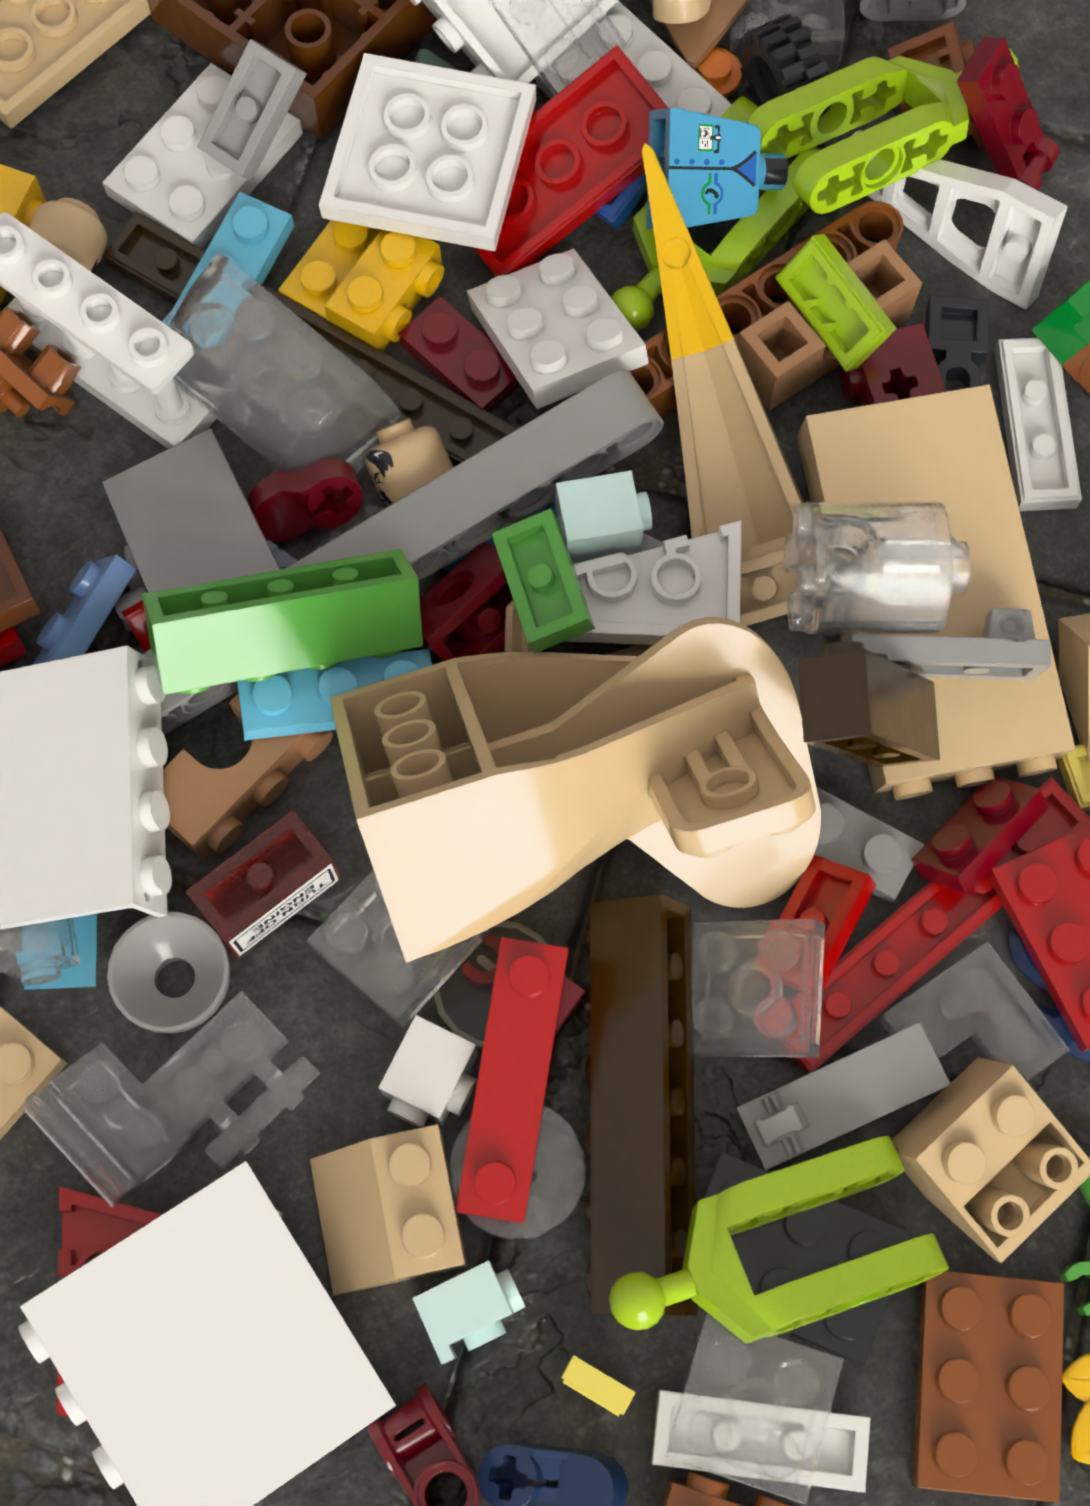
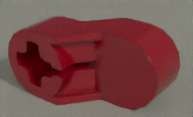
(316, 498)

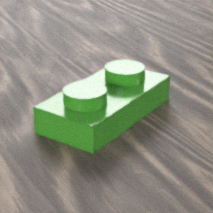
(543, 581)

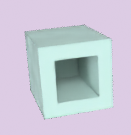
(602, 515)

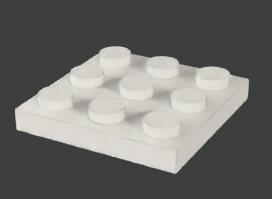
(428, 152)

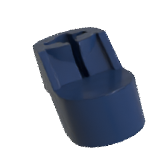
(522, 1470)

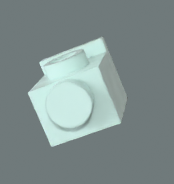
(468, 1309)

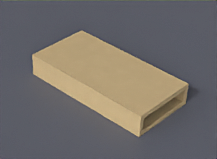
(952, 453)

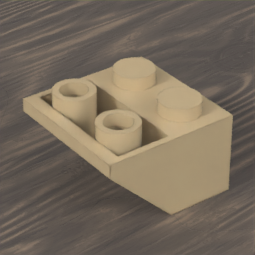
(992, 1156)

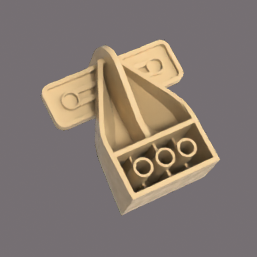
(526, 766)

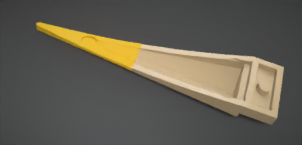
(725, 435)

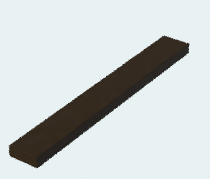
(165, 265)

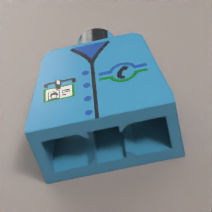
(712, 165)

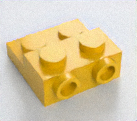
(365, 279)

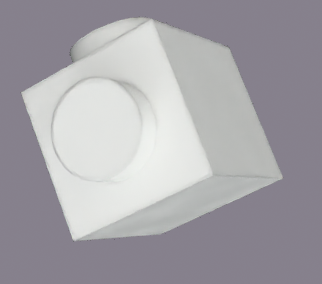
(429, 1074)

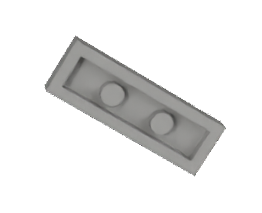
(1003, 653)
(843, 1096)

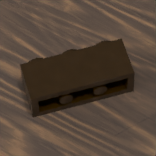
(867, 707)

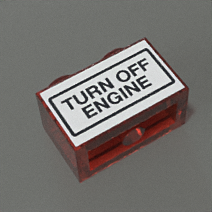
(264, 883)

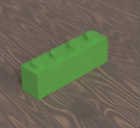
(283, 621)

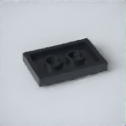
(808, 1245)

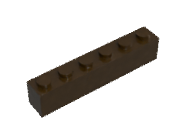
(639, 1093)

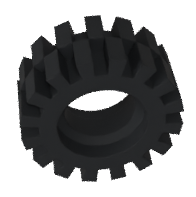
(780, 58)

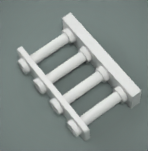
(121, 348)

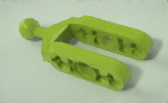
(858, 97)
(737, 252)
(716, 1276)

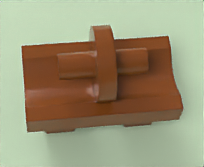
(40, 382)

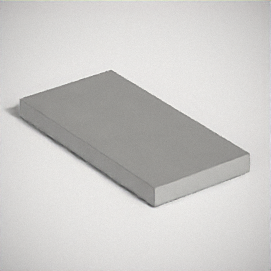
(188, 517)

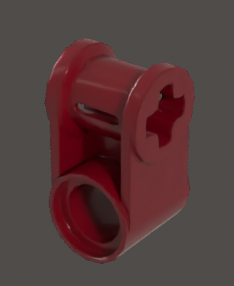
(425, 1451)

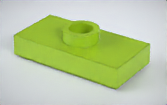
(835, 302)

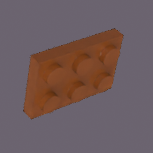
(989, 1386)

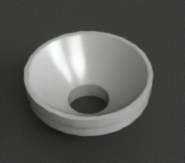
(147, 950)

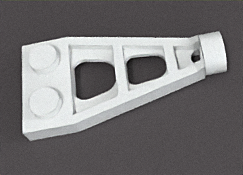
(1020, 236)

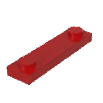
(512, 1080)

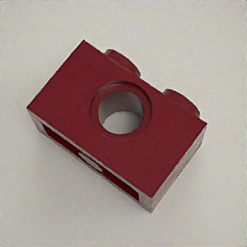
(466, 608)

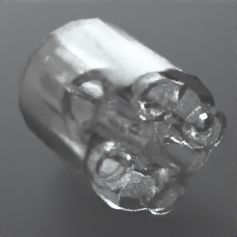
(873, 567)

